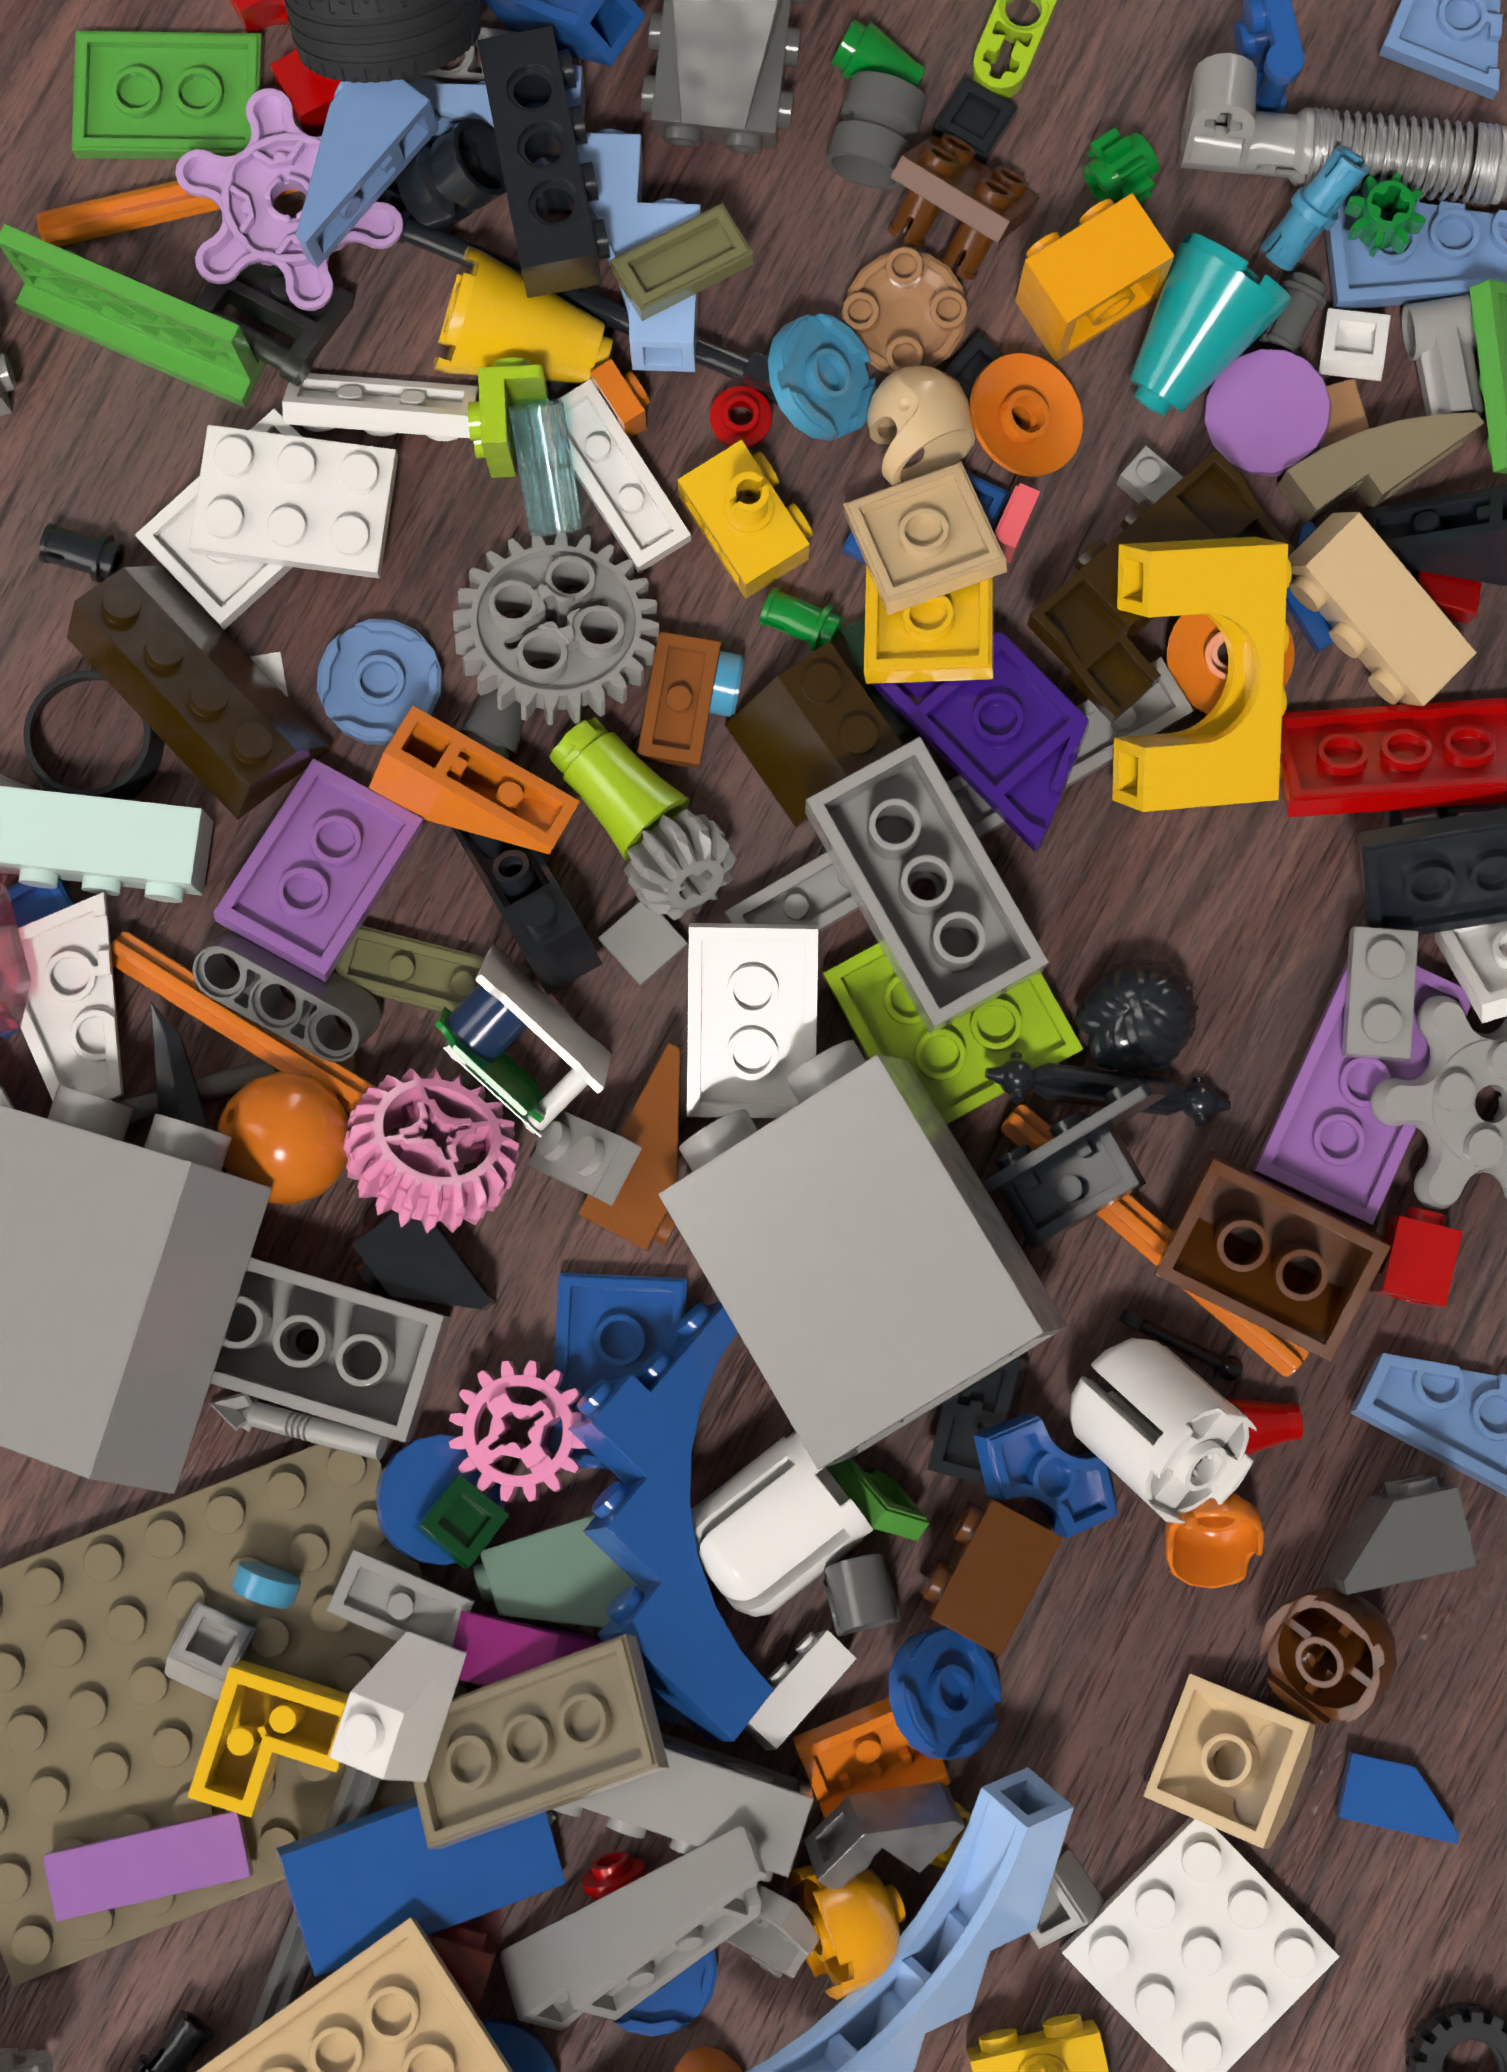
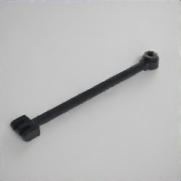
(750, 371)

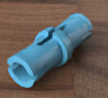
(1315, 208)

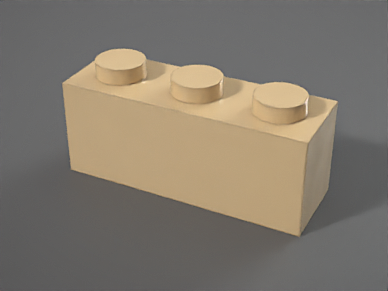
(1377, 610)

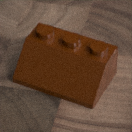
(1271, 1256)

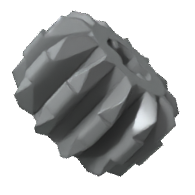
(680, 864)

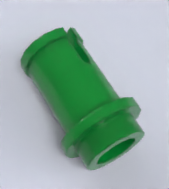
(801, 619)

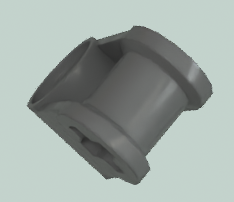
(860, 1594)

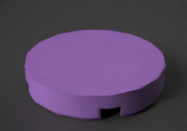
(1268, 412)

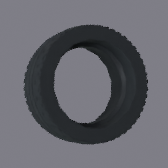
(381, 37)

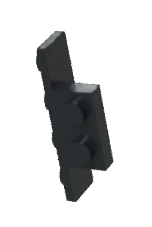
(1076, 1170)

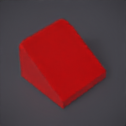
(1454, 596)

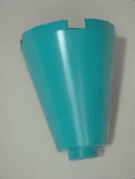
(1202, 323)

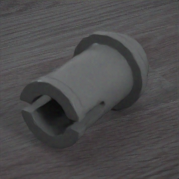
(1291, 326)

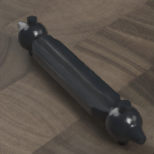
(1090, 1085)

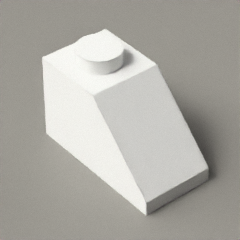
(400, 1710)

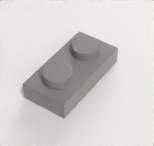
(1380, 993)
(584, 1156)
(396, 1601)

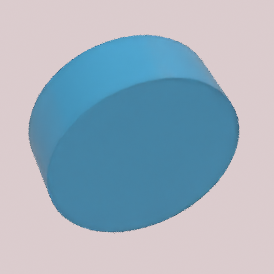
(727, 684)
(266, 1584)

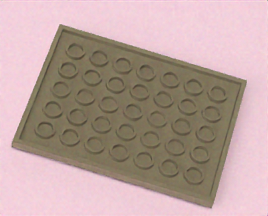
(110, 1742)

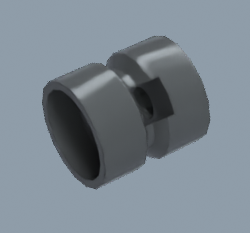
(879, 121)

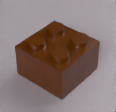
(989, 1573)

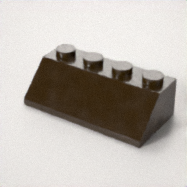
(194, 686)

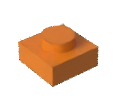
(623, 396)

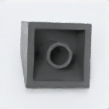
(1402, 1537)

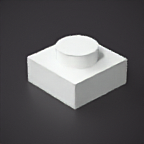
(1354, 344)

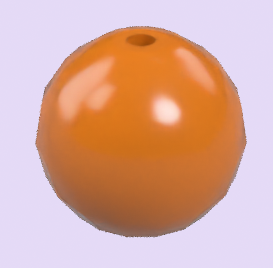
(286, 1136)

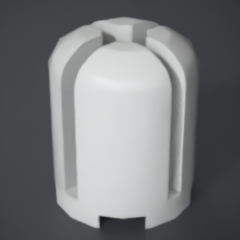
(1161, 1428)
(775, 1528)

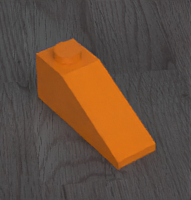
(469, 786)

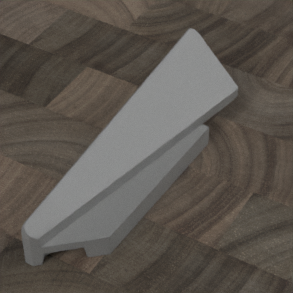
(637, 1936)

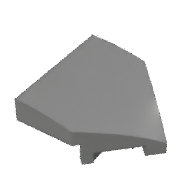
(778, 1937)

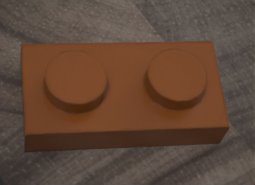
(679, 700)

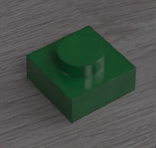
(461, 1521)

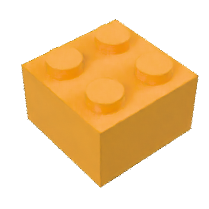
(1092, 275)

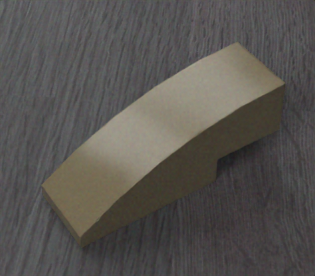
(1374, 462)

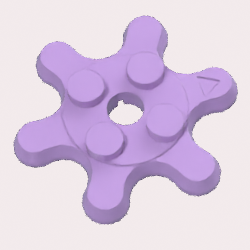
(245, 190)

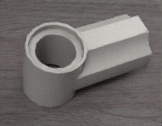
(1443, 345)

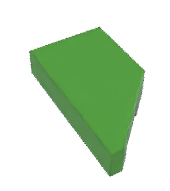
(880, 1500)

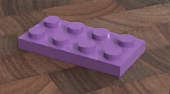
(1325, 1130)

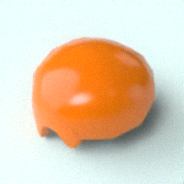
(1214, 1542)

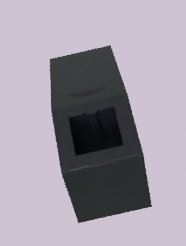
(532, 909)

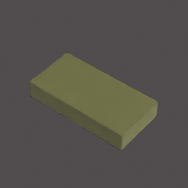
(682, 262)

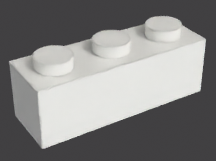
(799, 1687)

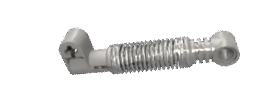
(1230, 136)

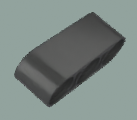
(258, 996)

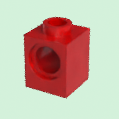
(1419, 1259)

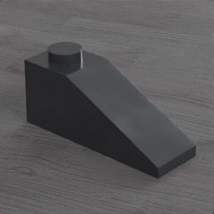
(1449, 534)

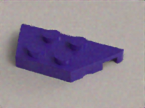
(1002, 735)

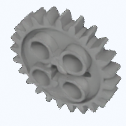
(555, 627)

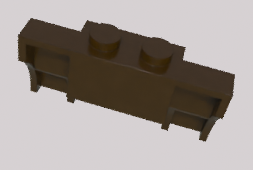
(1082, 615)

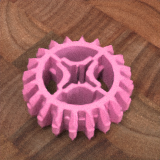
(420, 1164)

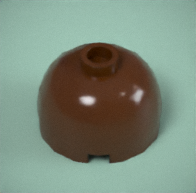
(1329, 1655)

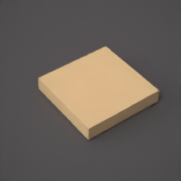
(925, 537)

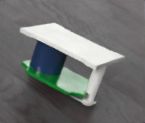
(494, 1018)

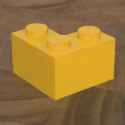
(253, 1724)

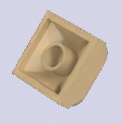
(1231, 1762)

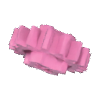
(503, 1407)

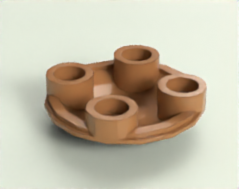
(906, 310)

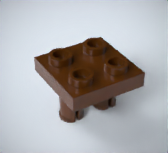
(949, 178)

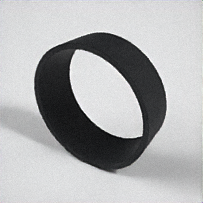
(127, 786)

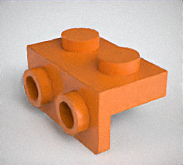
(862, 1756)

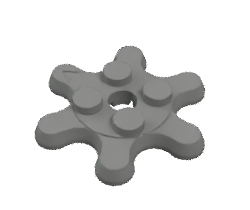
(1444, 1103)

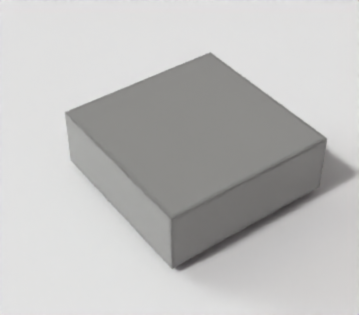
(642, 943)

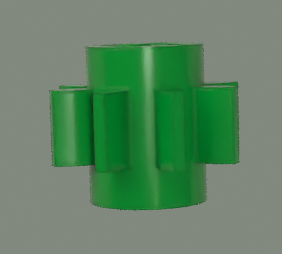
(1120, 167)
(1396, 200)

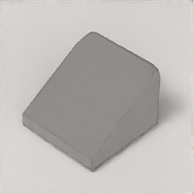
(207, 1649)
(1069, 1901)

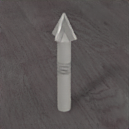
(247, 1412)

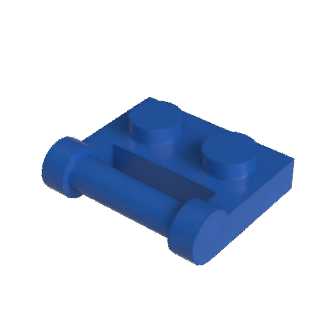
(1272, 42)

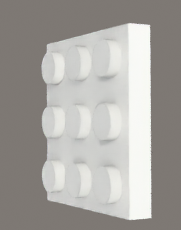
(1199, 1951)

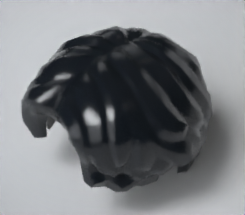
(1138, 1016)

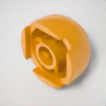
(853, 1927)

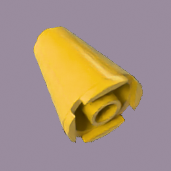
(496, 320)

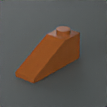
(655, 1127)

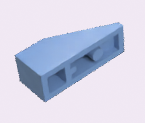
(363, 148)

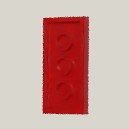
(1394, 757)

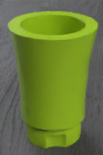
(615, 783)

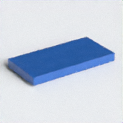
(378, 1872)

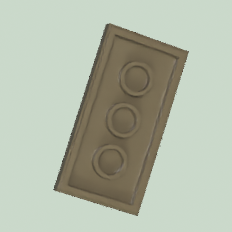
(541, 1742)

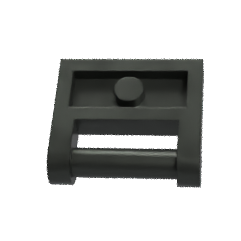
(263, 294)

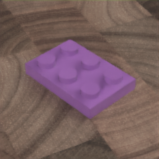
(318, 870)

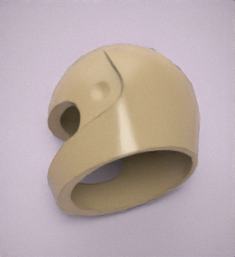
(916, 411)

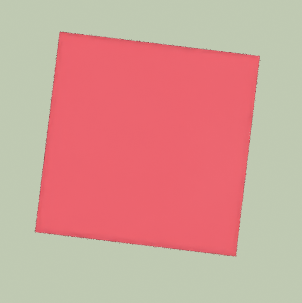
(1015, 519)

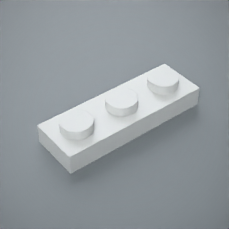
(380, 406)
(620, 481)

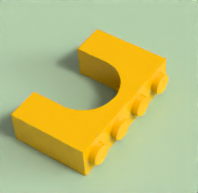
(1237, 746)

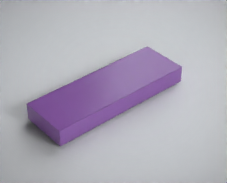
(147, 1864)

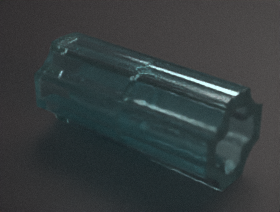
(545, 467)

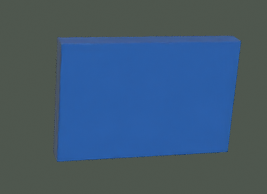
(609, 1331)

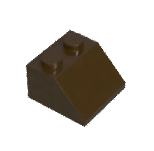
(811, 730)

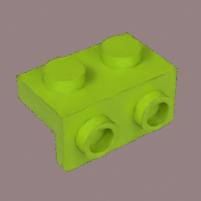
(489, 420)

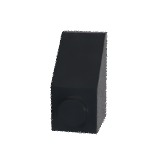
(418, 1265)

